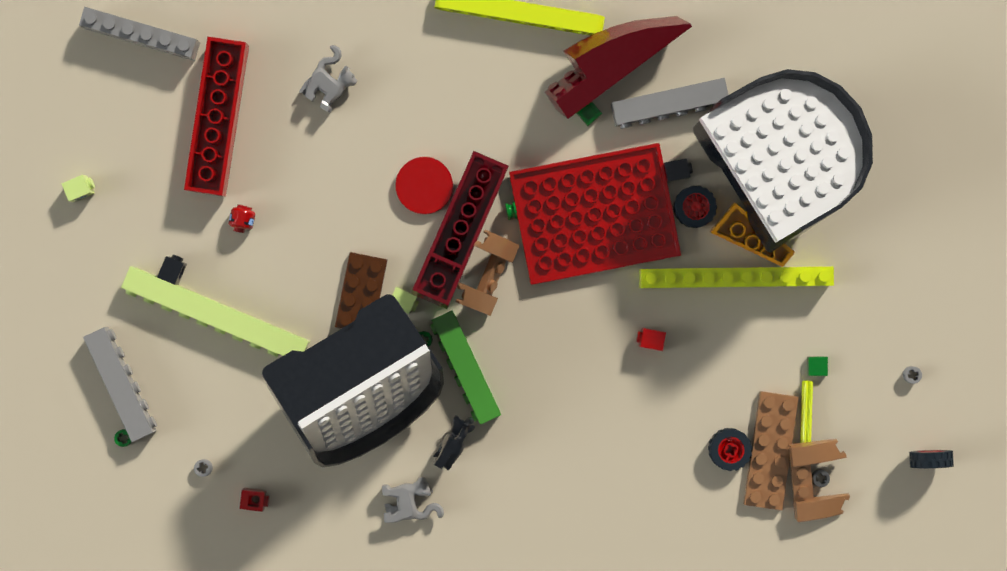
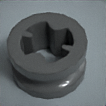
(825, 482)

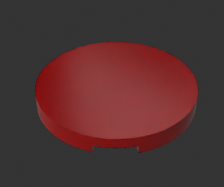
(424, 185)

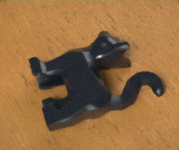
(452, 443)

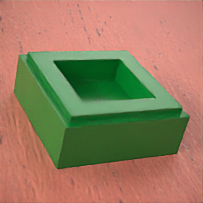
(589, 113)
(817, 366)

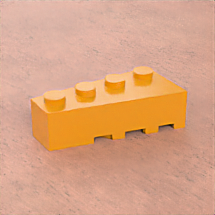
(736, 229)

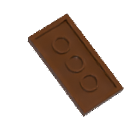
(361, 286)

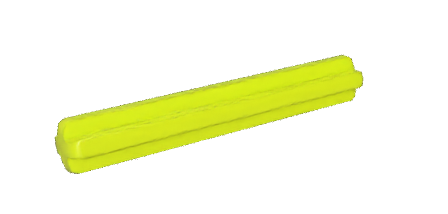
(806, 411)

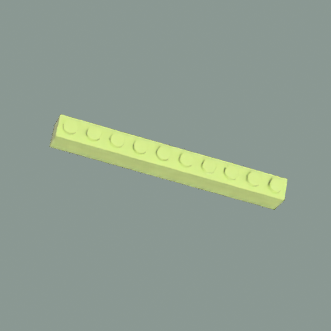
(212, 312)

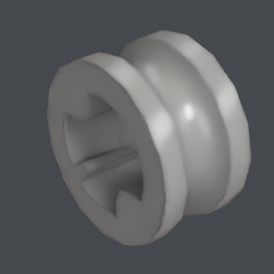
(913, 369)
(198, 464)

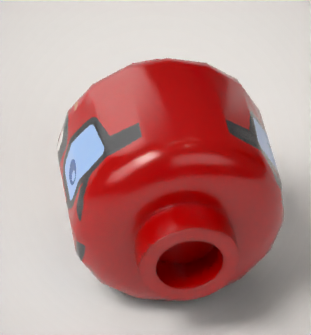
(241, 218)

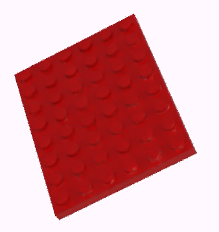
(595, 213)

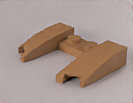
(500, 250)
(801, 457)

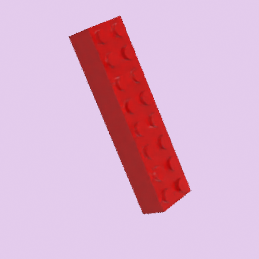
(216, 116)

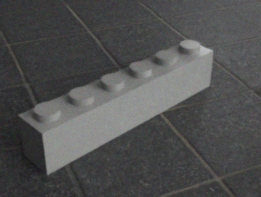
(139, 33)
(668, 102)
(120, 384)

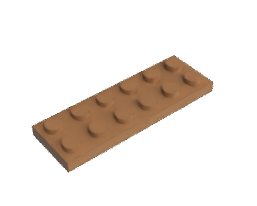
(770, 450)

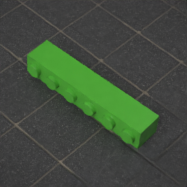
(466, 367)

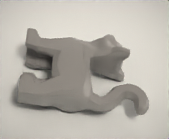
(327, 84)
(406, 504)

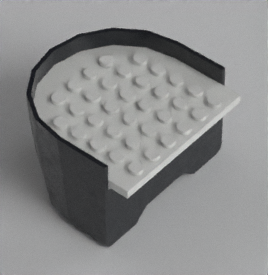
(789, 150)
(357, 384)

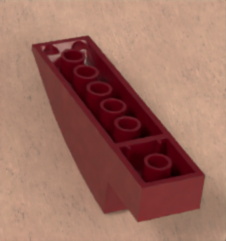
(608, 58)
(460, 230)

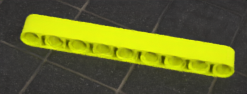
(527, 14)

